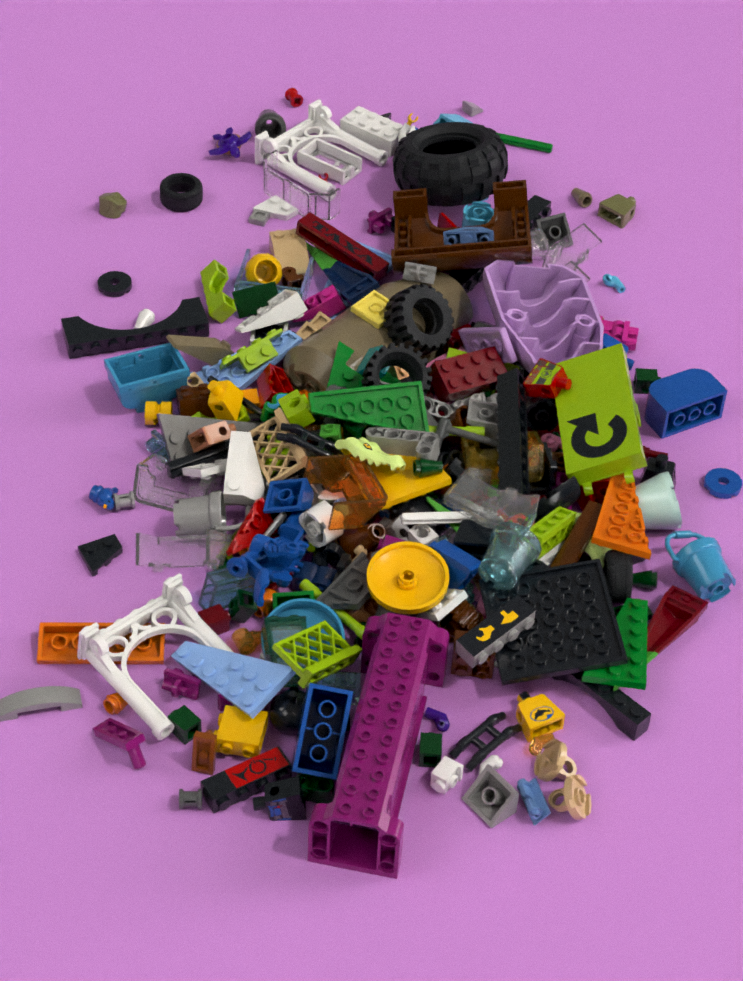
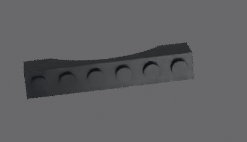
(624, 711)

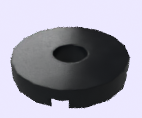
(121, 279)

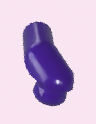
(440, 719)

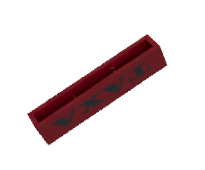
(340, 246)

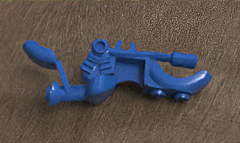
(272, 557)

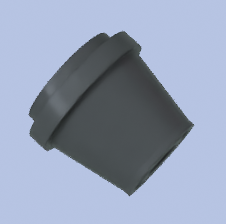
(274, 128)

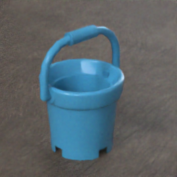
(701, 565)

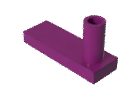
(124, 738)

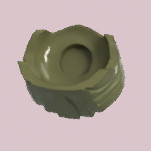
(112, 204)

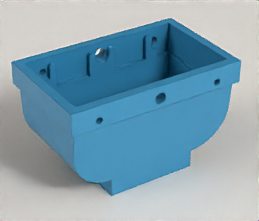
(148, 376)

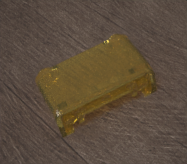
(487, 458)

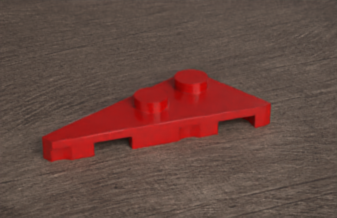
(254, 523)

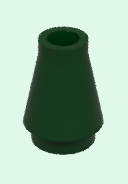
(426, 467)
(645, 579)

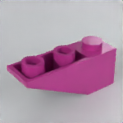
(326, 301)

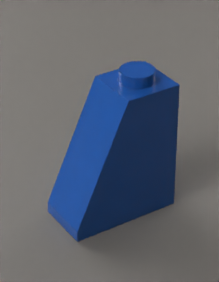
(460, 564)

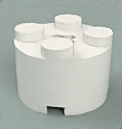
(316, 522)

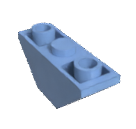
(468, 235)

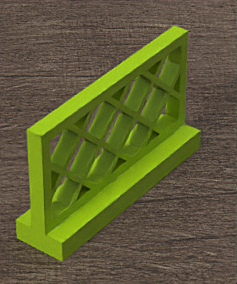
(326, 663)

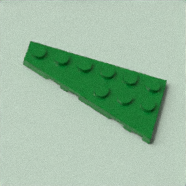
(633, 629)

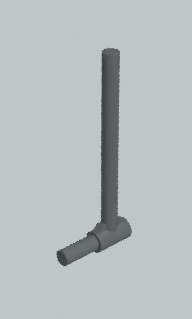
(445, 428)

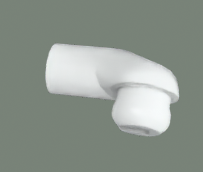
(493, 760)

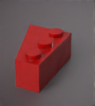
(272, 381)

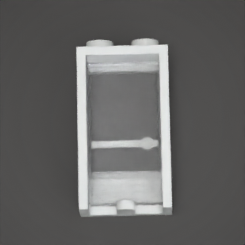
(329, 159)

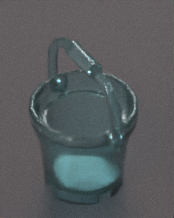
(510, 553)

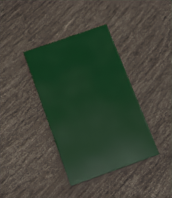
(252, 298)

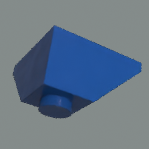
(288, 496)

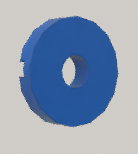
(715, 476)

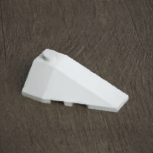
(243, 474)

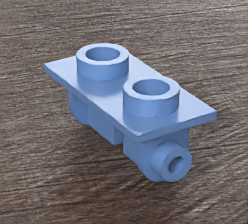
(533, 800)

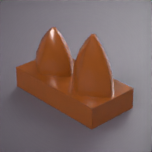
(204, 752)

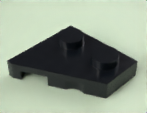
(100, 552)

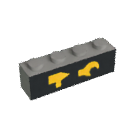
(495, 631)

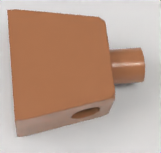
(211, 435)

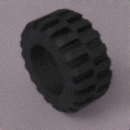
(434, 312)

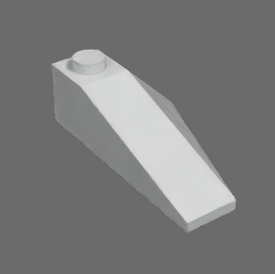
(281, 308)

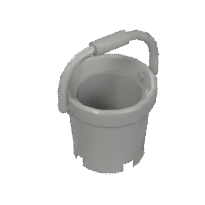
(202, 513)

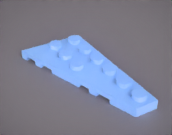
(236, 372)
(238, 678)

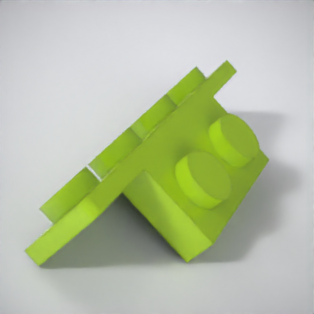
(255, 355)

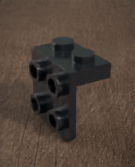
(545, 484)

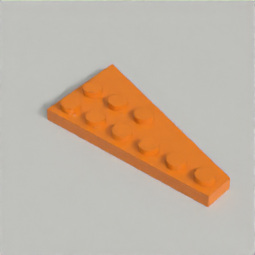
(621, 520)

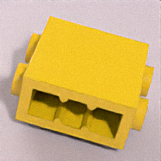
(240, 733)

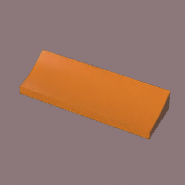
(60, 644)

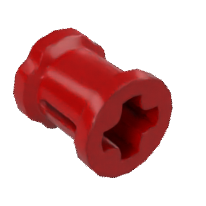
(295, 99)

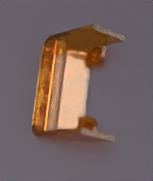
(356, 482)

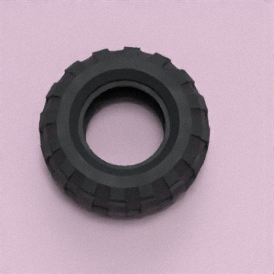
(451, 161)

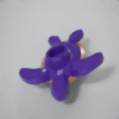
(229, 143)

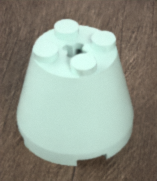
(659, 503)

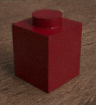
(216, 618)

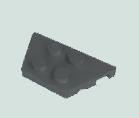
(349, 588)

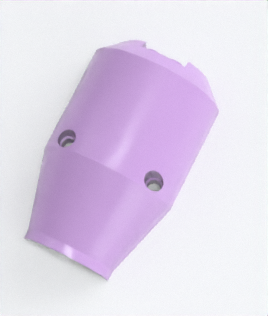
(543, 311)

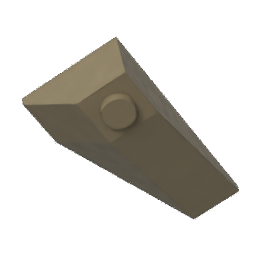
(203, 348)

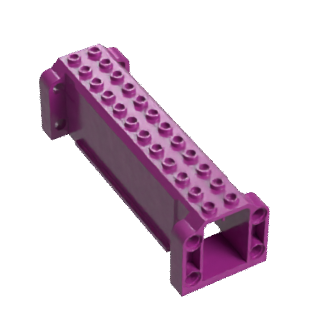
(398, 661)

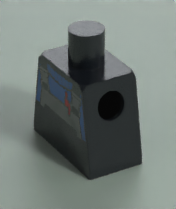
(283, 800)

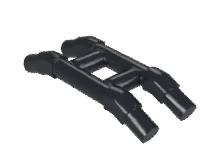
(304, 435)
(485, 749)

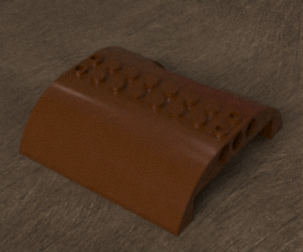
(423, 243)

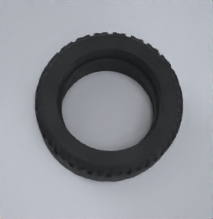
(184, 183)
(618, 575)

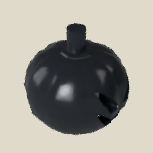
(287, 711)

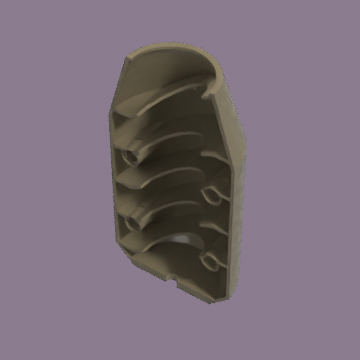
(311, 360)

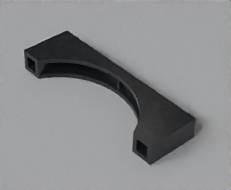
(88, 339)

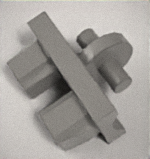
(419, 273)

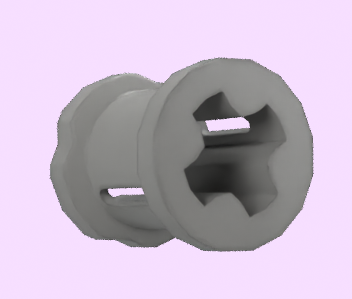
(124, 500)

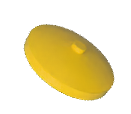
(407, 577)

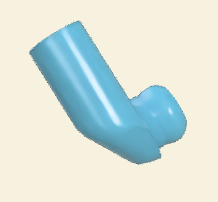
(614, 281)

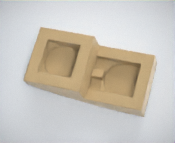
(312, 326)

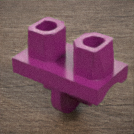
(379, 220)
(181, 683)

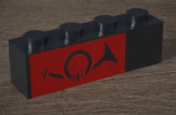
(245, 779)

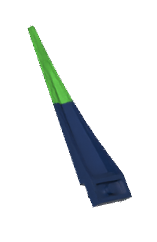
(349, 282)

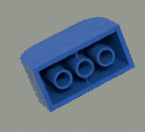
(684, 402)
(321, 731)

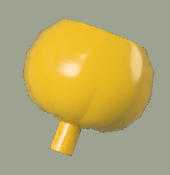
(263, 269)

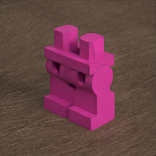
(621, 332)

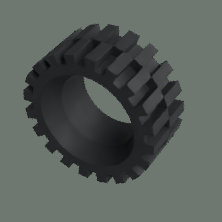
(398, 357)

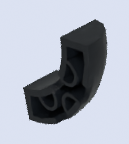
(562, 496)

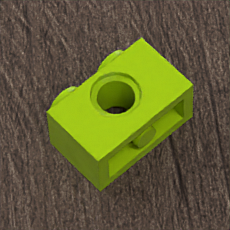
(296, 408)

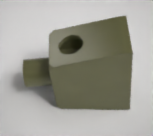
(617, 210)

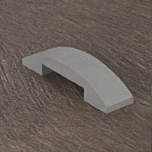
(39, 698)

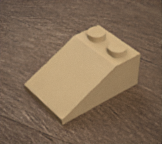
(289, 249)

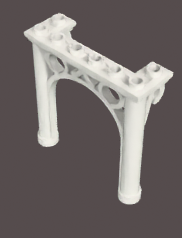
(299, 136)
(95, 645)

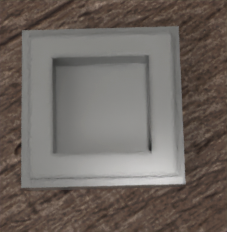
(259, 218)

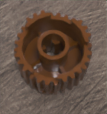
(460, 618)

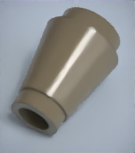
(582, 197)

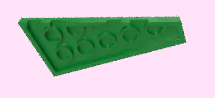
(376, 406)

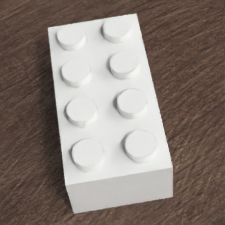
(372, 129)

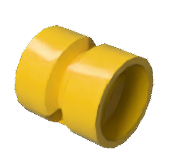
(152, 408)

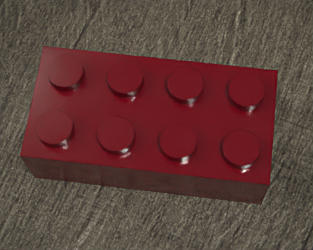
(466, 374)

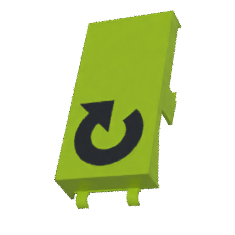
(599, 418)

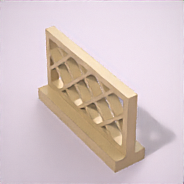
(299, 453)

